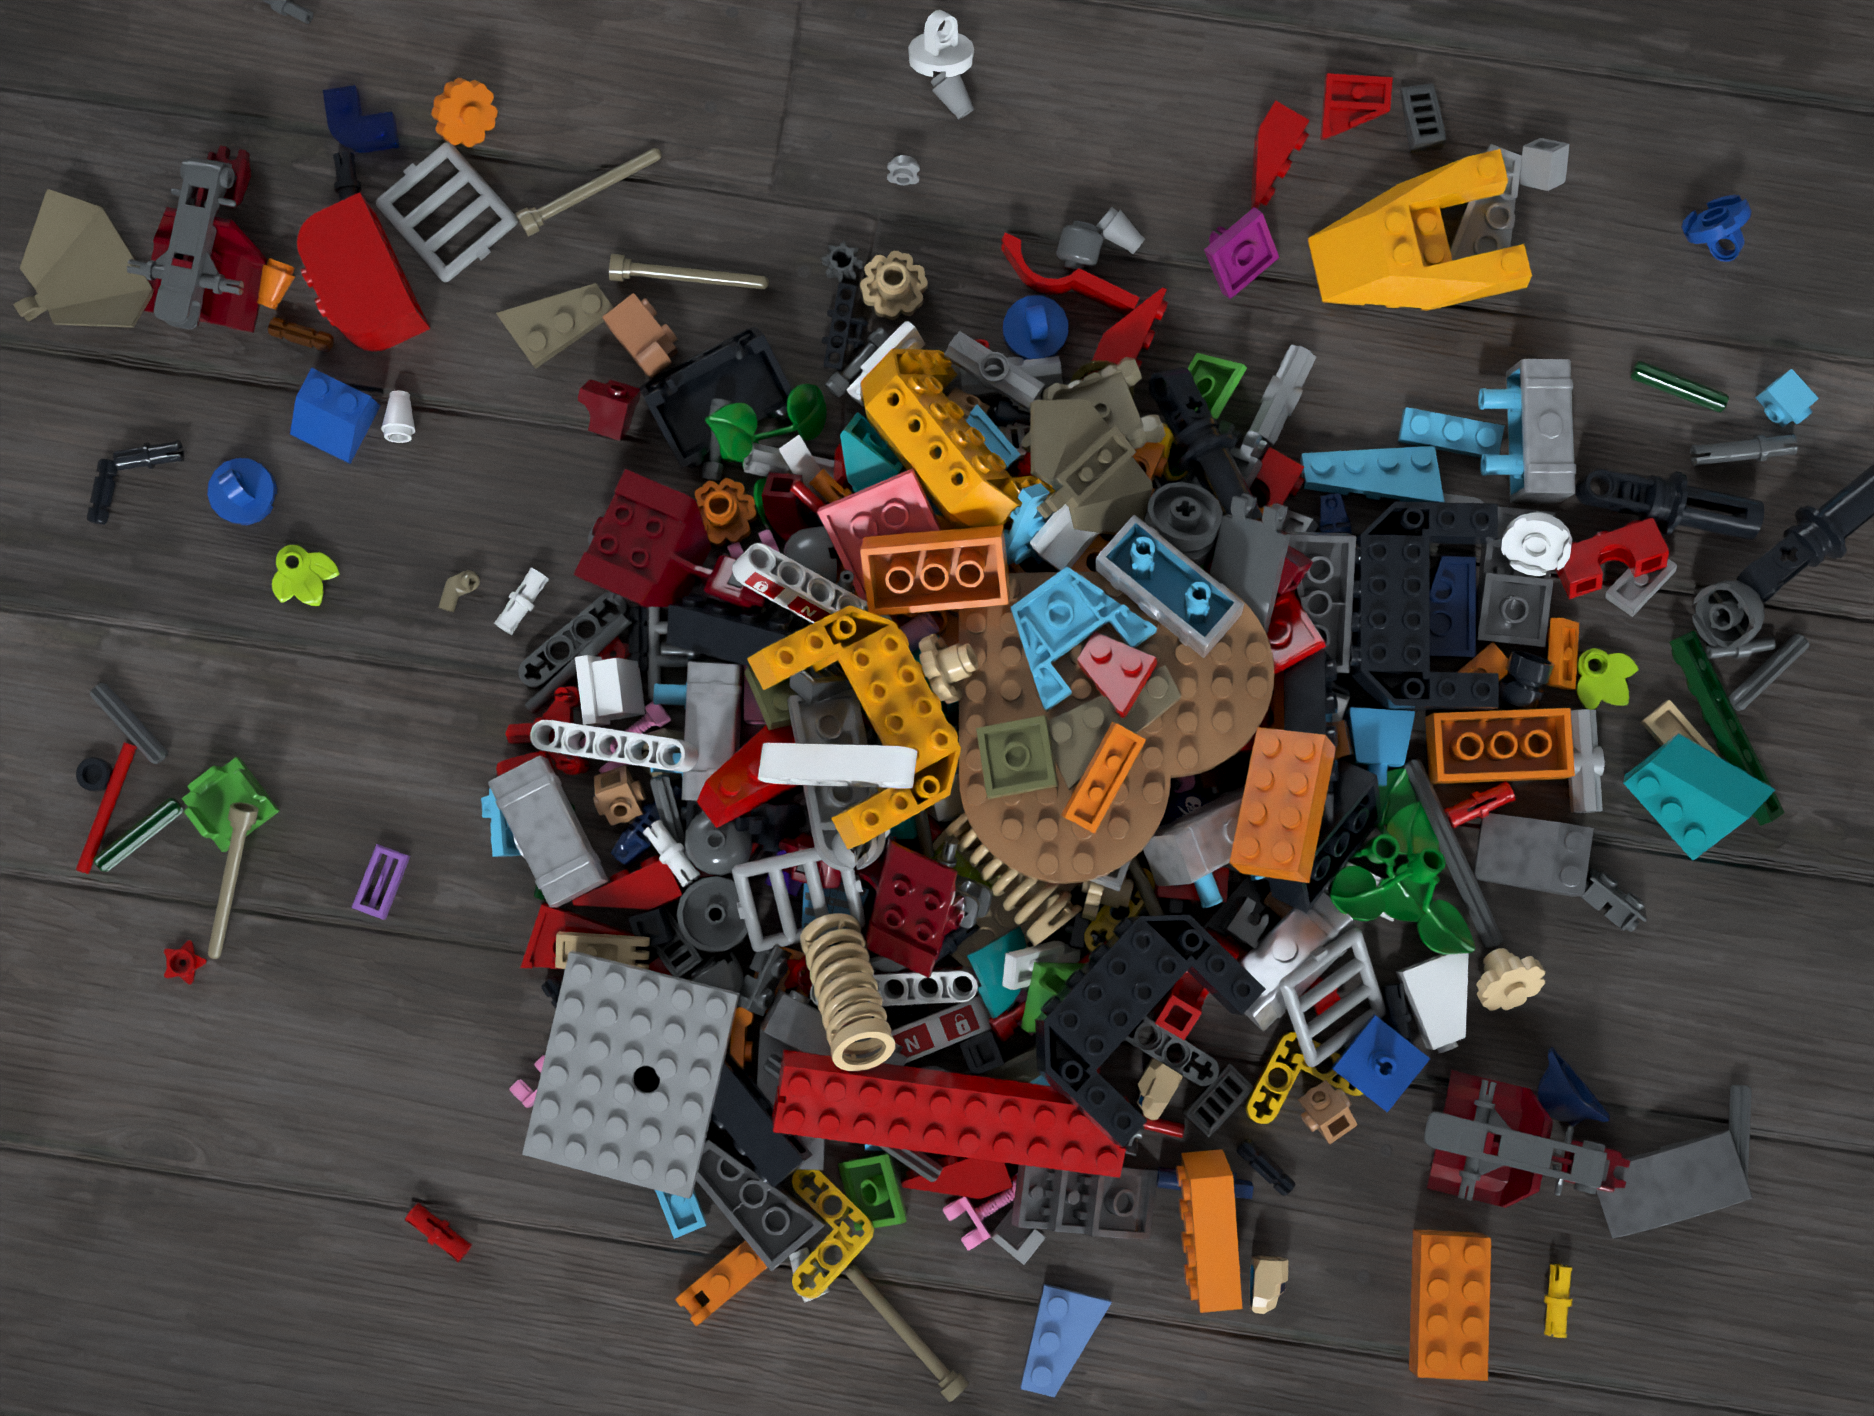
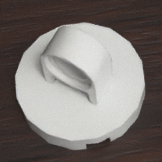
(941, 49)
(1536, 543)

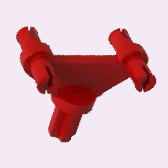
(561, 711)

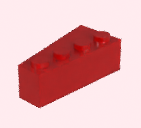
(736, 785)

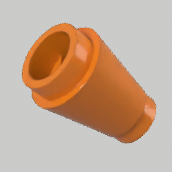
(274, 283)

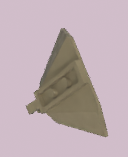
(80, 267)
(1086, 466)

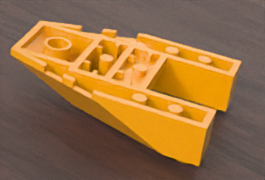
(1399, 250)

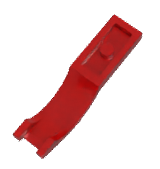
(1079, 281)

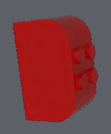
(358, 276)

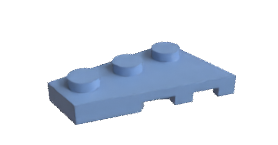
(1059, 1336)

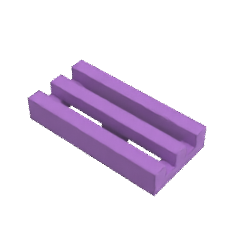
(403, 860)

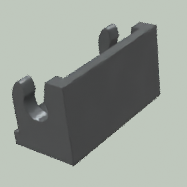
(1242, 925)

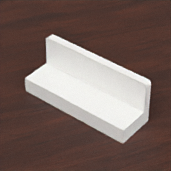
(1059, 542)

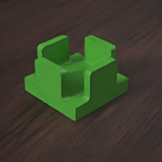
(216, 791)
(1046, 980)

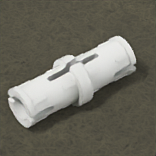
(521, 601)
(671, 853)

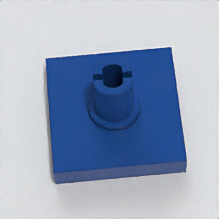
(1380, 1063)

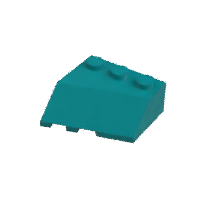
(1695, 793)

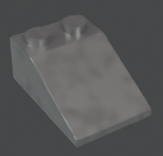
(1533, 854)

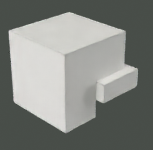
(608, 689)

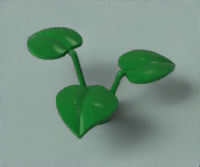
(738, 422)
(1356, 890)
(1406, 897)

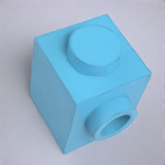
(1787, 399)

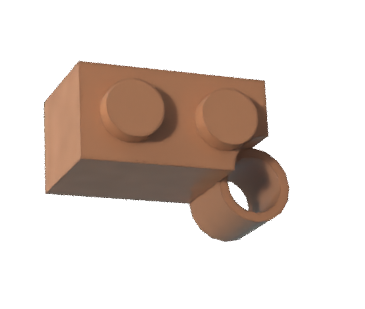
(641, 335)

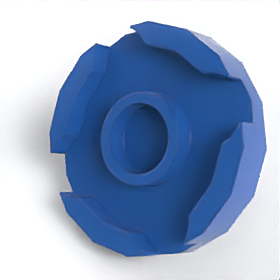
(1719, 222)
(1035, 327)
(242, 491)

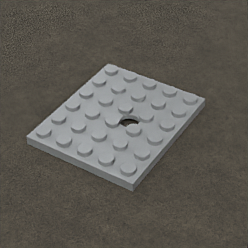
(587, 1098)

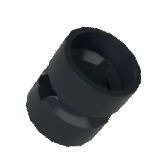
(1525, 680)

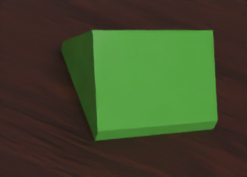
(1215, 380)
(874, 1189)

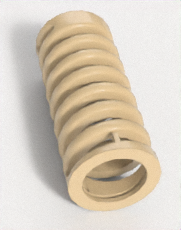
(1050, 919)
(851, 992)

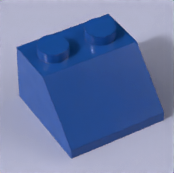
(332, 415)

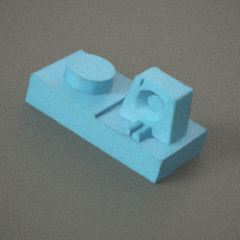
(501, 834)

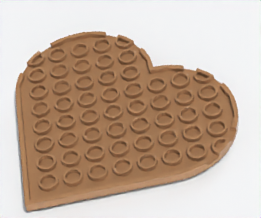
(1213, 720)

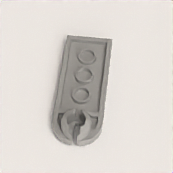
(841, 723)

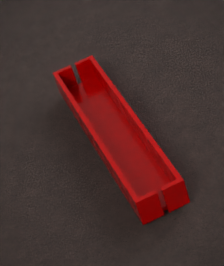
(940, 1115)

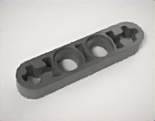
(570, 636)
(1158, 1047)

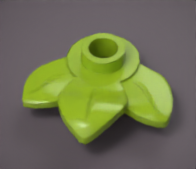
(306, 578)
(1607, 682)

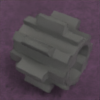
(842, 252)

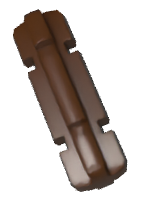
(300, 334)

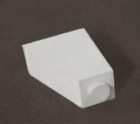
(1438, 998)

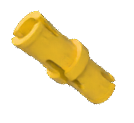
(1558, 1300)

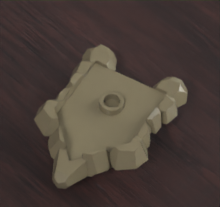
(1112, 400)

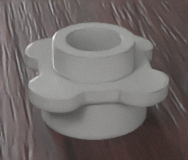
(903, 170)

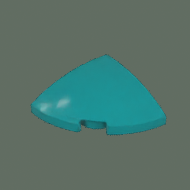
(989, 967)

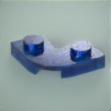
(357, 131)

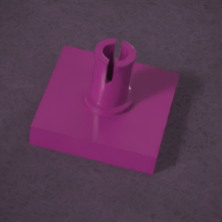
(1241, 252)

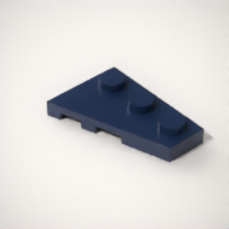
(1453, 608)

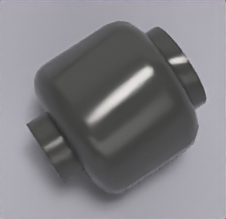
(1079, 245)

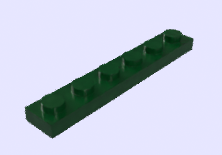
(1720, 715)

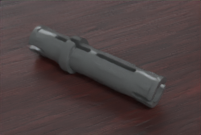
(1757, 448)

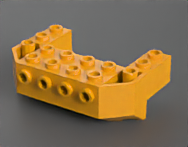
(909, 390)
(894, 698)

